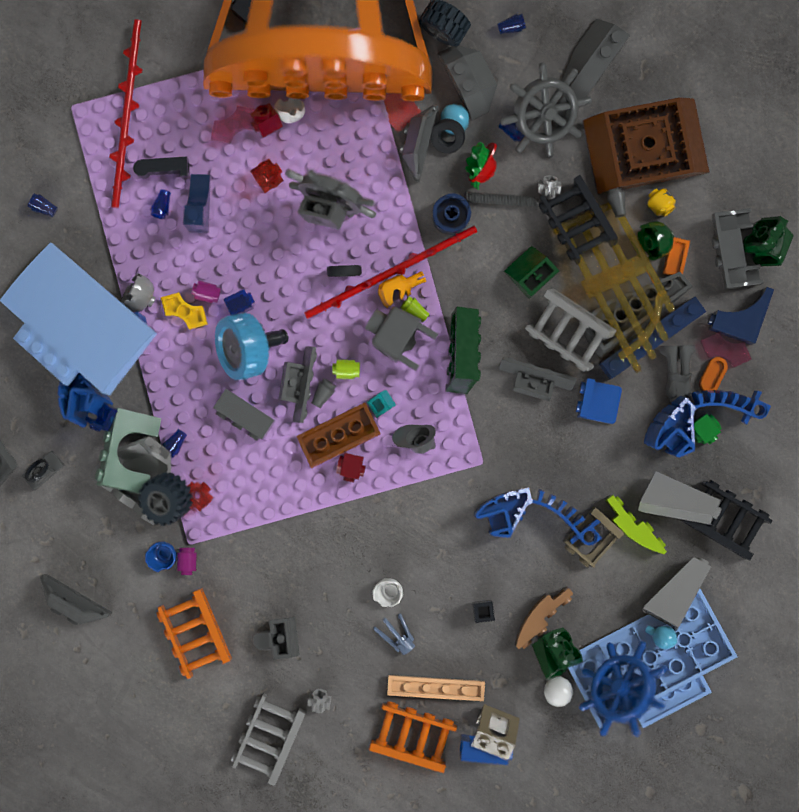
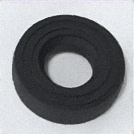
(439, 143)
(348, 270)

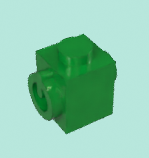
(706, 429)

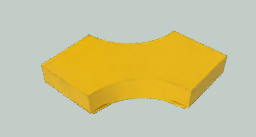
(176, 306)

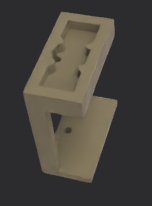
(614, 534)
(500, 722)

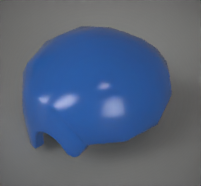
(160, 556)

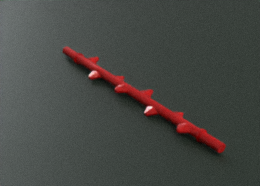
(123, 122)
(398, 269)

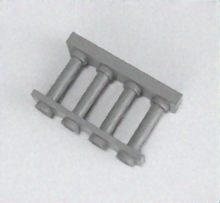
(586, 319)
(281, 753)

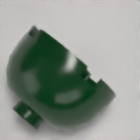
(656, 239)

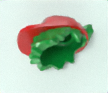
(481, 163)

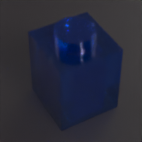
(239, 302)

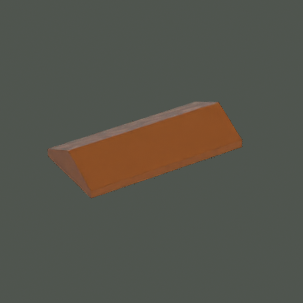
(338, 435)

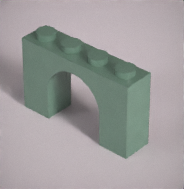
(111, 471)

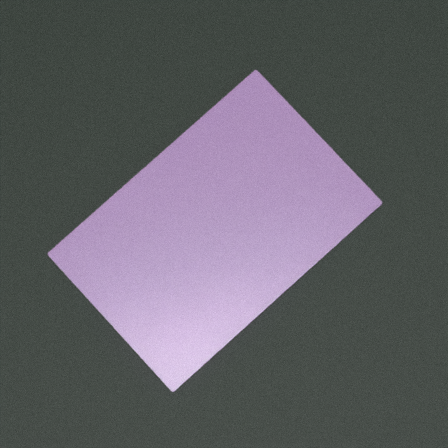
(283, 261)

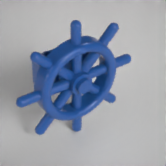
(631, 693)

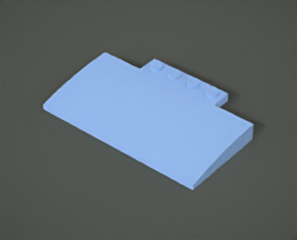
(75, 322)
(698, 650)

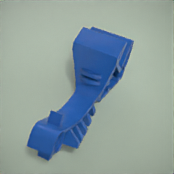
(82, 397)
(676, 423)
(507, 508)

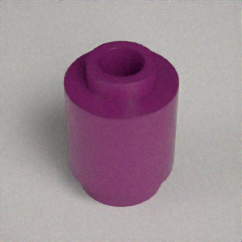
(206, 292)
(186, 561)

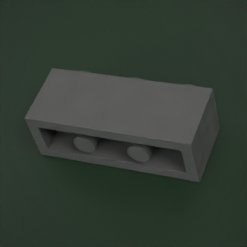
(243, 415)

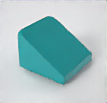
(381, 403)

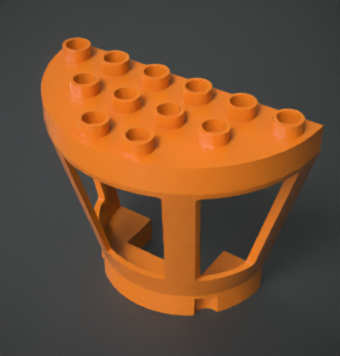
(317, 58)

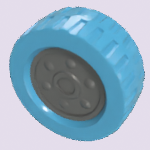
(244, 345)

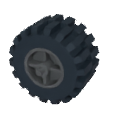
(444, 22)
(165, 498)

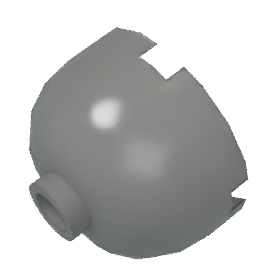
(138, 294)

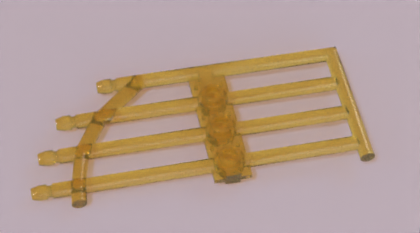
(619, 274)

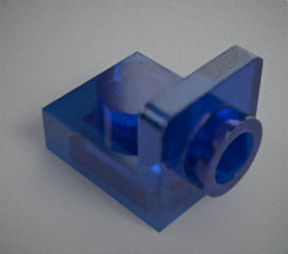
(104, 418)

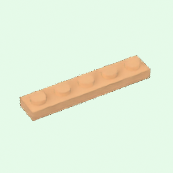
(436, 688)

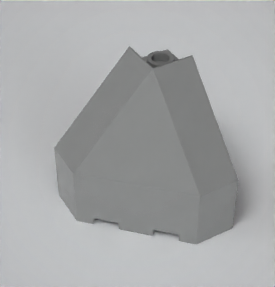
(143, 457)

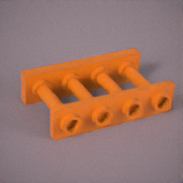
(206, 618)
(417, 756)

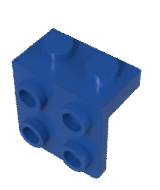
(598, 401)

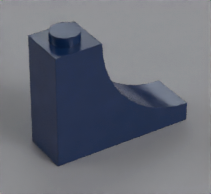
(198, 205)
(742, 324)

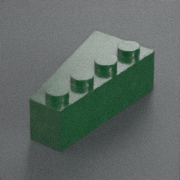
(464, 350)

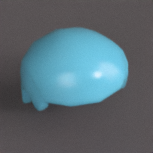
(457, 113)

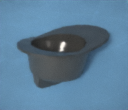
(416, 437)

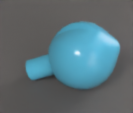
(663, 636)

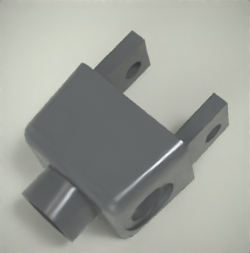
(396, 334)

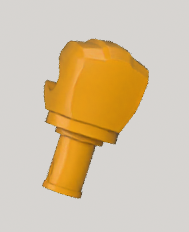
(400, 283)

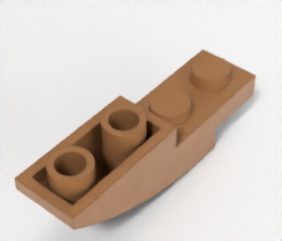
(534, 622)

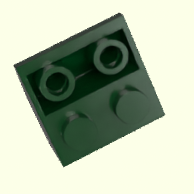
(531, 271)

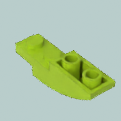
(639, 532)

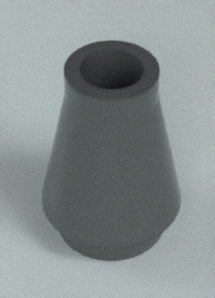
(616, 199)
(323, 392)

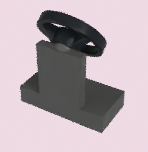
(42, 470)

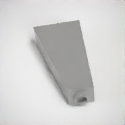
(678, 500)
(678, 594)

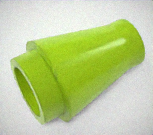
(414, 308)

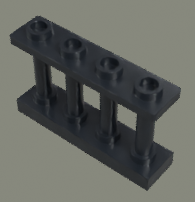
(588, 204)
(726, 539)

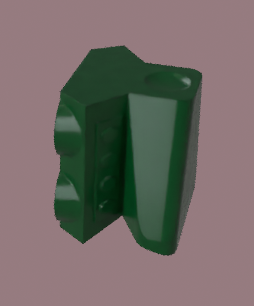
(769, 241)
(556, 653)

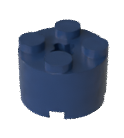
(442, 208)

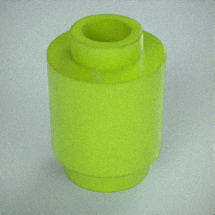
(346, 369)

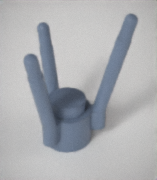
(404, 643)

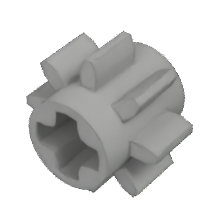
(549, 186)
(319, 701)

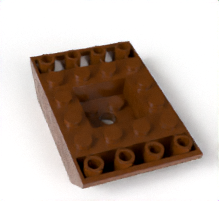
(619, 150)

